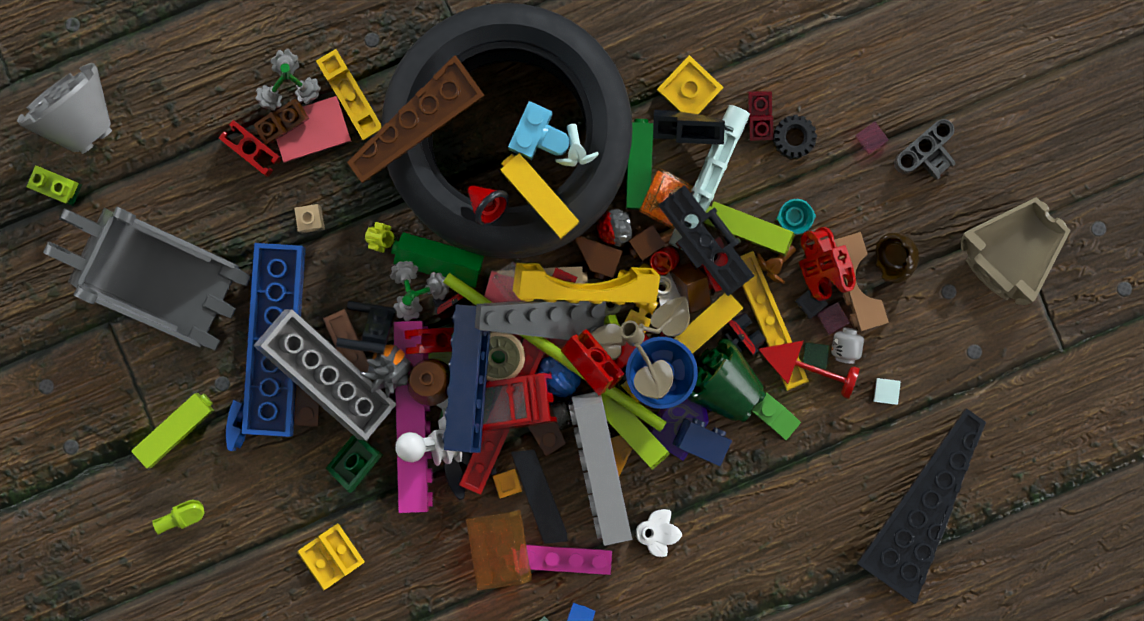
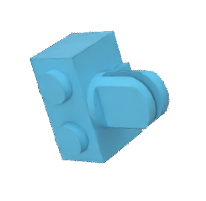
(535, 133)

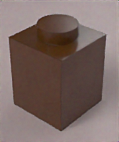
(645, 244)

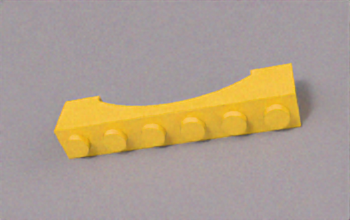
(636, 286)

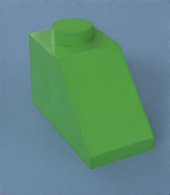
(776, 416)

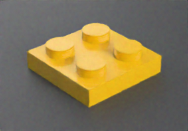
(690, 87)

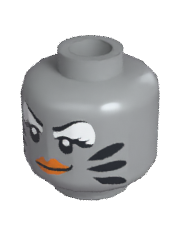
(847, 345)

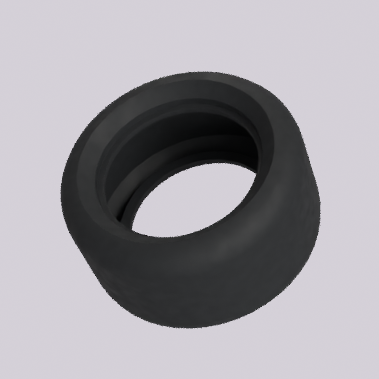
(531, 37)

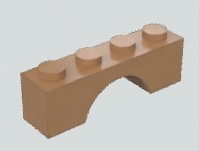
(866, 310)

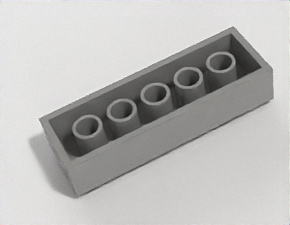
(324, 374)
(602, 472)

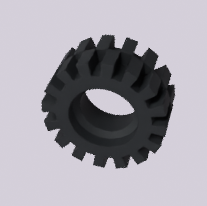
(801, 124)

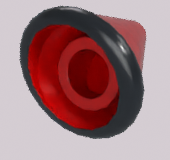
(487, 204)

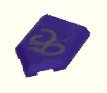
(674, 418)

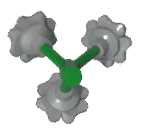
(285, 65)
(408, 305)

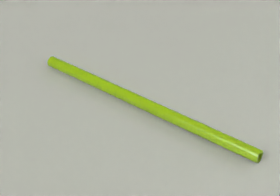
(555, 352)

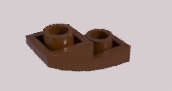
(281, 122)

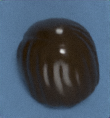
(896, 257)

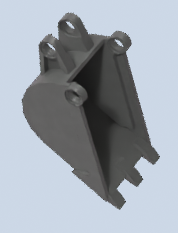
(150, 275)

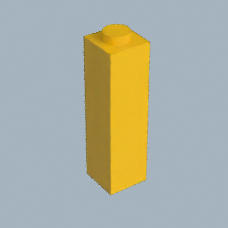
(539, 195)

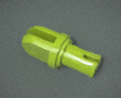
(181, 516)

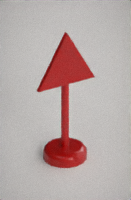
(784, 359)

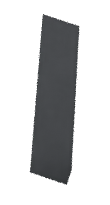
(540, 497)

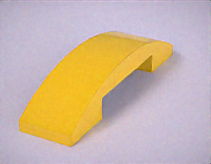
(349, 94)

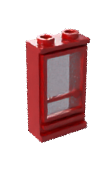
(517, 402)

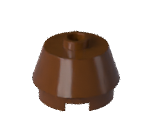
(429, 382)

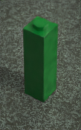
(639, 164)
(438, 258)

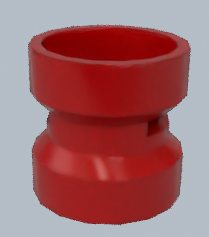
(661, 263)

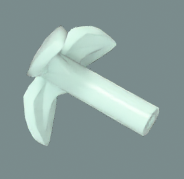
(576, 151)

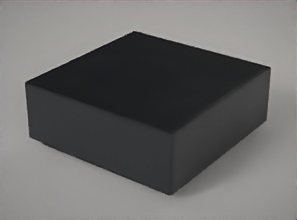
(810, 304)

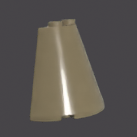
(1016, 250)

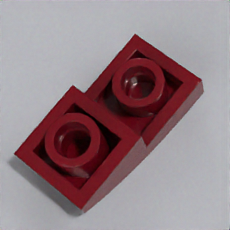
(760, 115)

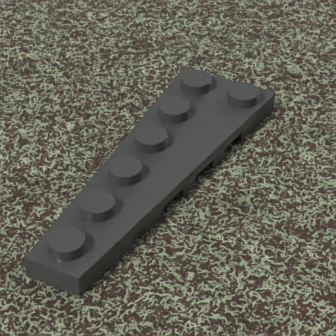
(540, 318)

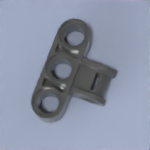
(935, 154)

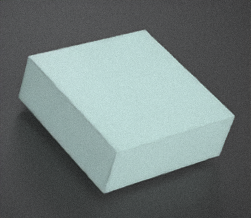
(886, 391)

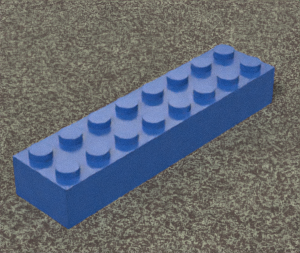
(275, 287)

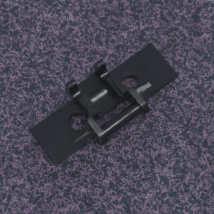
(700, 244)

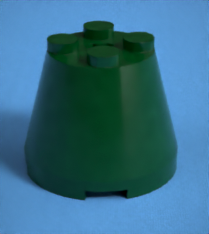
(726, 383)

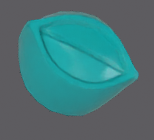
(796, 216)

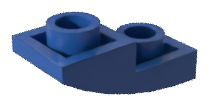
(234, 434)

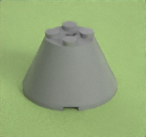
(71, 111)

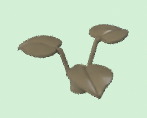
(670, 319)

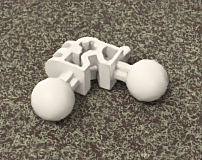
(412, 446)

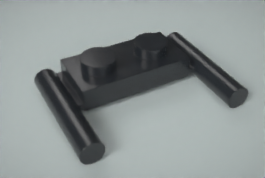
(375, 331)

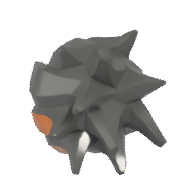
(388, 369)

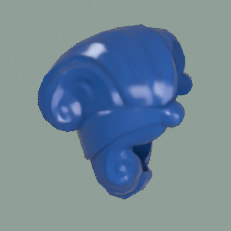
(563, 380)

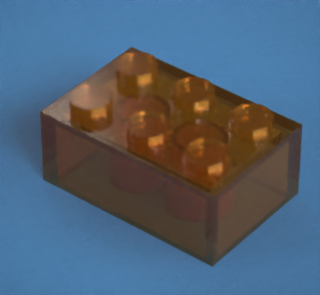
(499, 550)

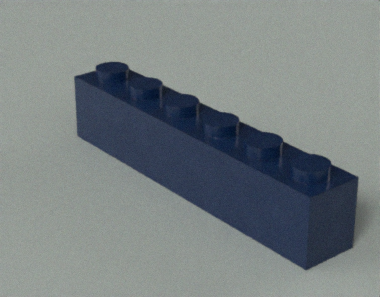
(467, 383)

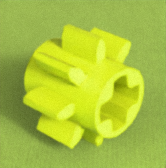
(379, 237)

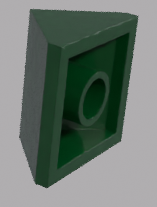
(354, 463)

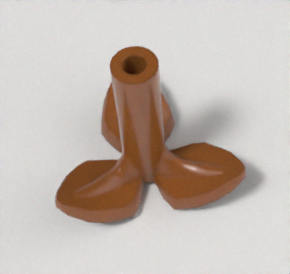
(774, 265)

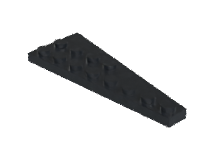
(912, 532)

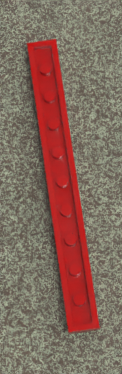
(492, 442)

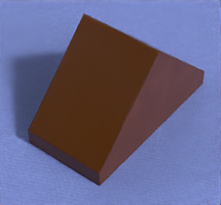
(693, 286)

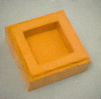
(507, 483)

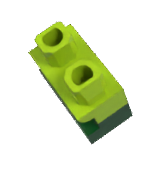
(54, 185)

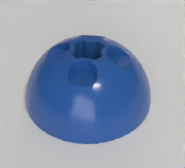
(681, 362)

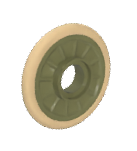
(513, 353)

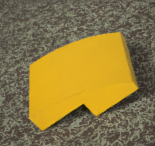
(330, 556)

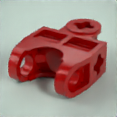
(833, 271)

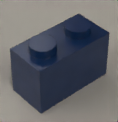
(701, 441)

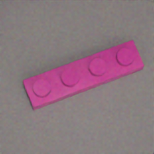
(569, 559)

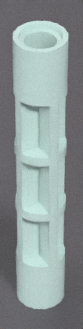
(715, 165)

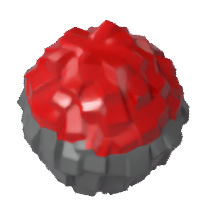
(614, 228)

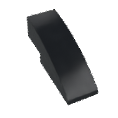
(688, 127)

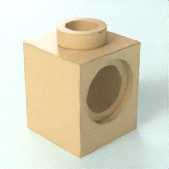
(309, 218)

